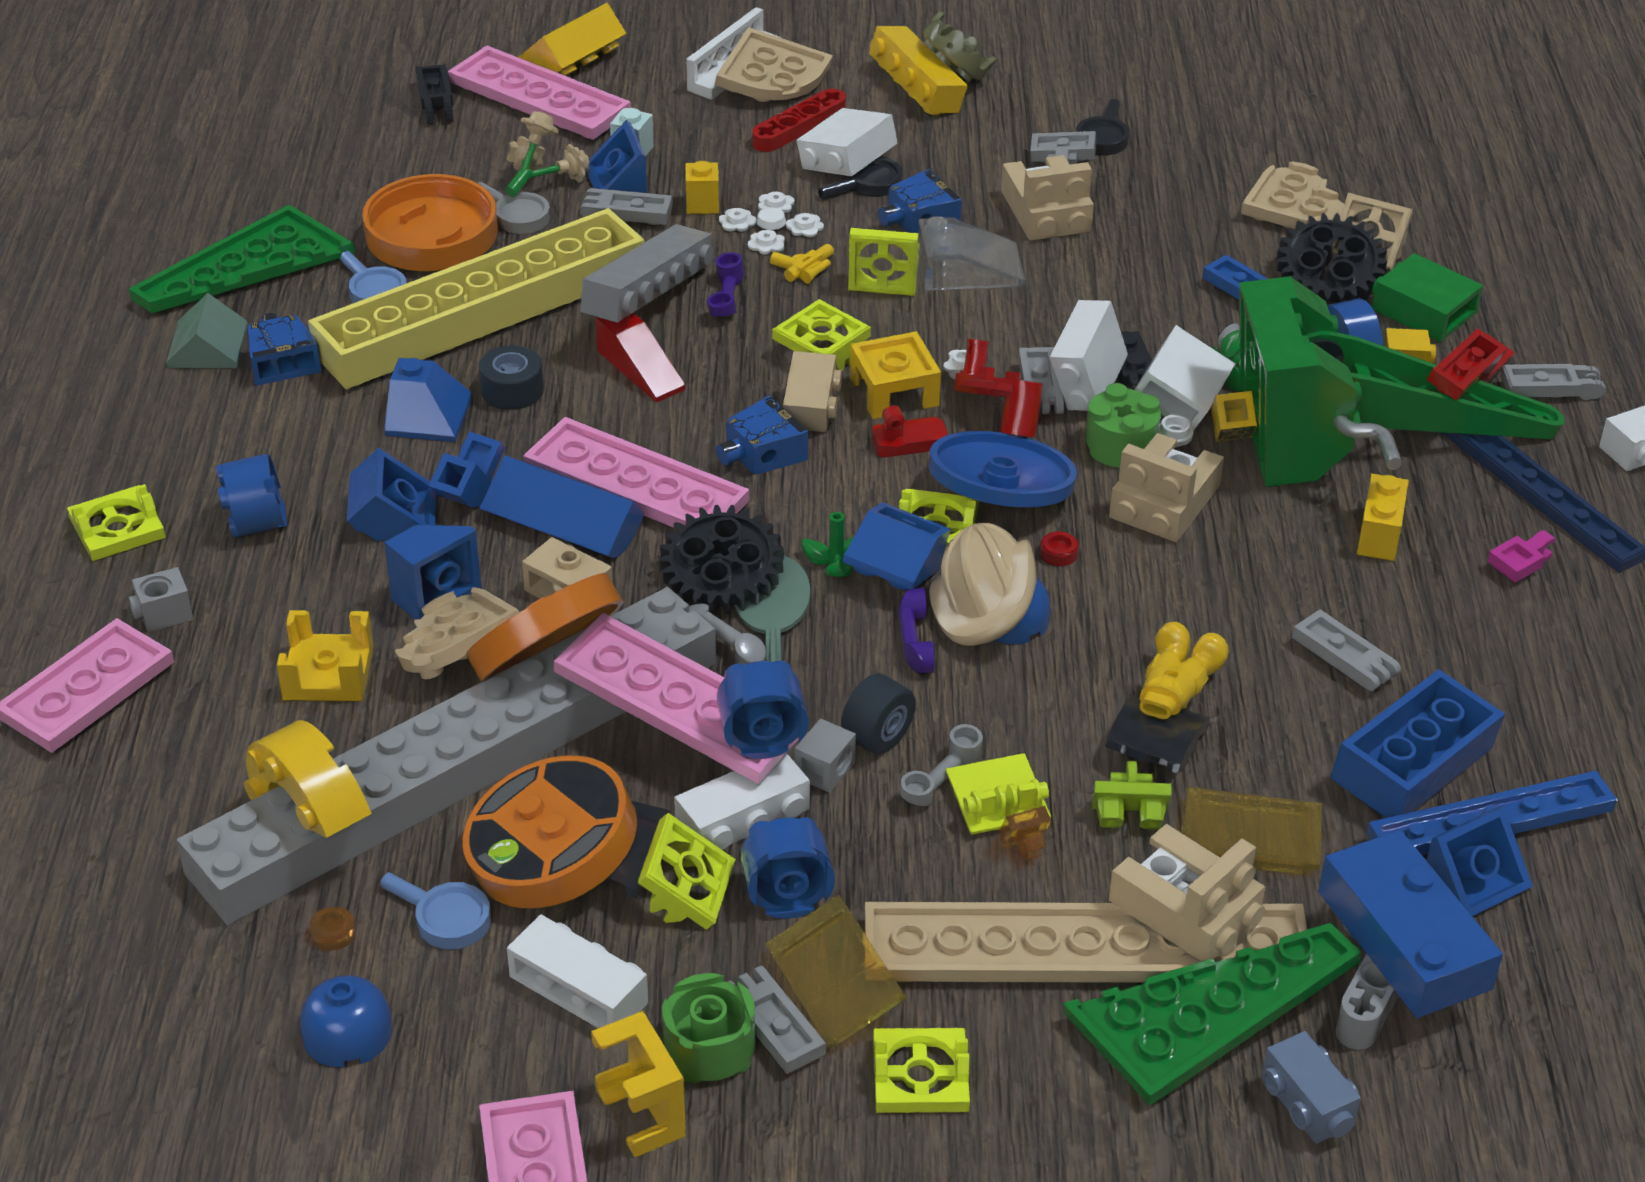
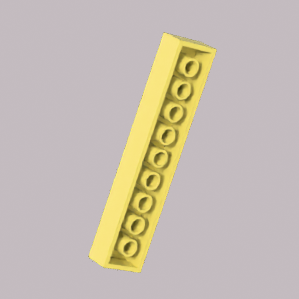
(468, 299)

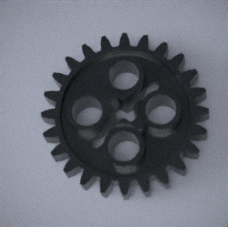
(1310, 249)
(722, 558)

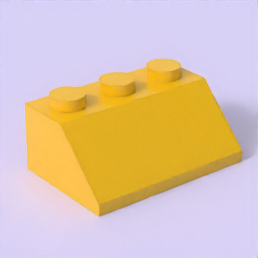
(577, 41)

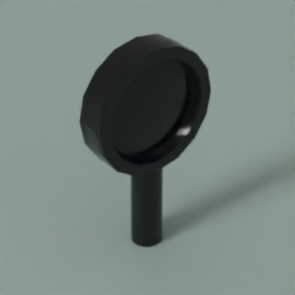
(1110, 132)
(871, 181)

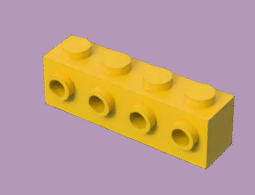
(917, 70)

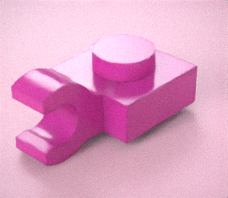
(1520, 557)

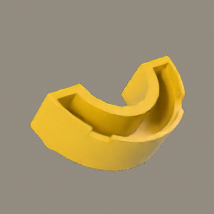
(301, 764)

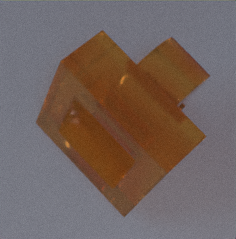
(1026, 831)

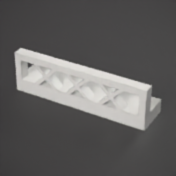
(703, 80)

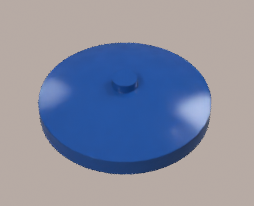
(1002, 469)

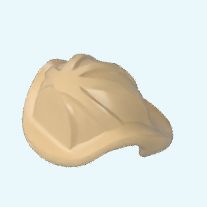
(983, 584)

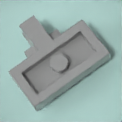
(1073, 145)

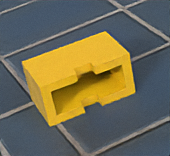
(1383, 517)

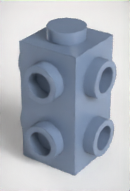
(1311, 1087)

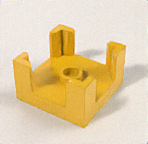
(894, 366)
(325, 664)
(647, 1080)

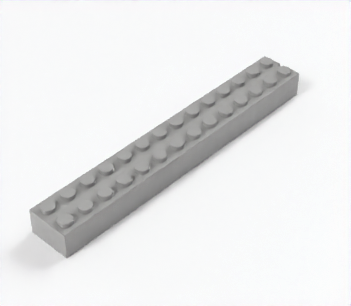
(422, 767)

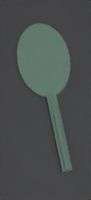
(779, 610)

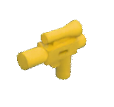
(803, 265)

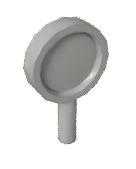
(522, 213)

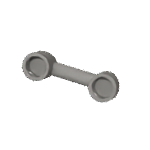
(746, 646)
(964, 749)

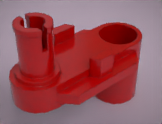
(1021, 397)

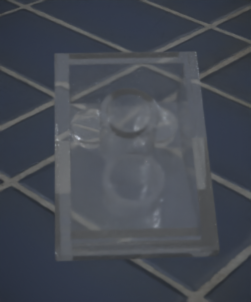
(966, 256)

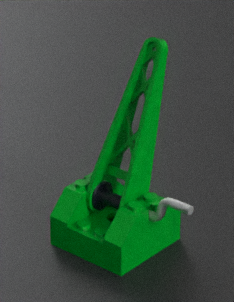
(1329, 387)

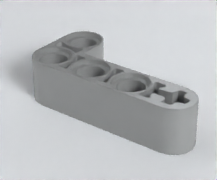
(1369, 996)

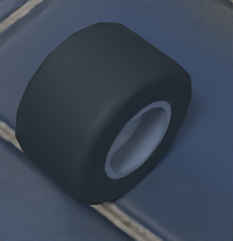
(511, 377)
(879, 713)

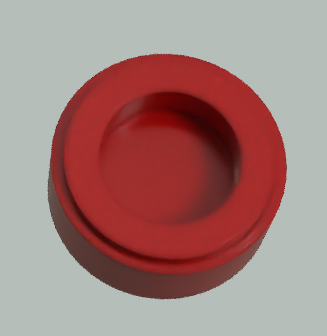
(1059, 548)

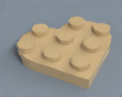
(1290, 196)
(450, 629)

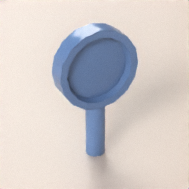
(371, 280)
(447, 914)

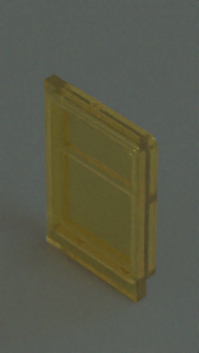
(1281, 829)
(835, 971)

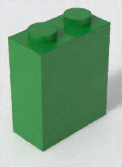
(1426, 296)

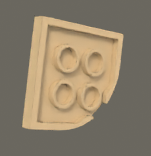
(772, 68)

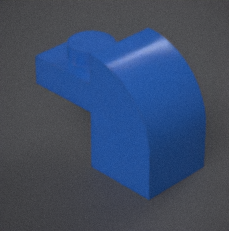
(1357, 319)
(470, 473)

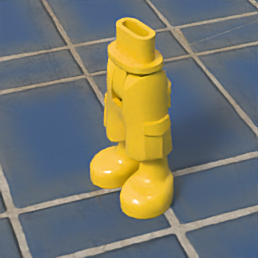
(1173, 677)

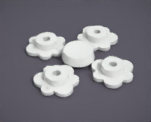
(771, 217)

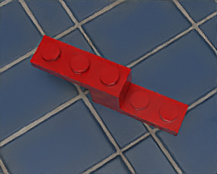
(1473, 360)

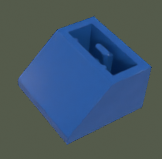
(897, 546)

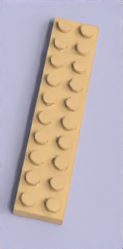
(1039, 941)

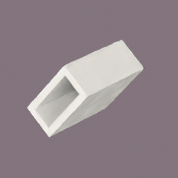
(847, 141)
(1088, 353)
(1185, 376)

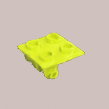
(995, 790)

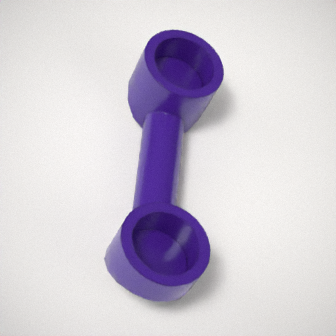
(730, 273)
(918, 654)

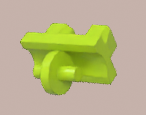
(1131, 793)

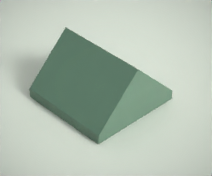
(208, 337)

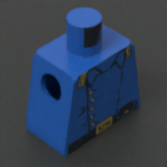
(919, 198)
(281, 349)
(764, 438)

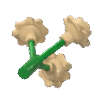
(528, 154)

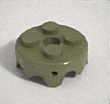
(949, 47)

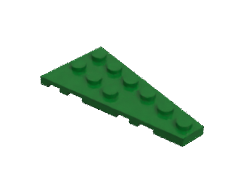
(258, 252)
(1202, 1011)

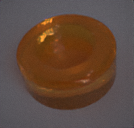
(332, 928)

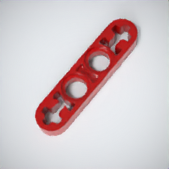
(797, 120)

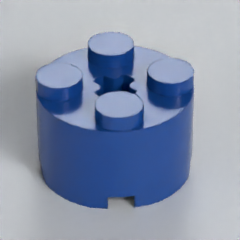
(251, 495)
(762, 708)
(787, 866)

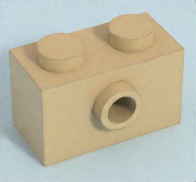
(812, 388)
(558, 566)

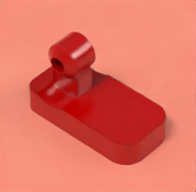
(905, 436)

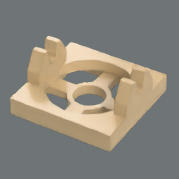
(1399, 215)

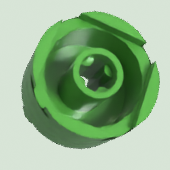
(1118, 419)
(709, 1027)

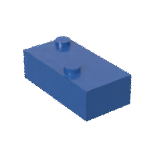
(1417, 745)
(1409, 923)

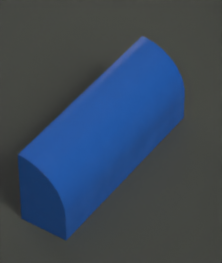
(562, 507)

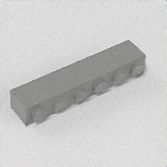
(645, 272)

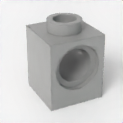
(161, 600)
(826, 754)

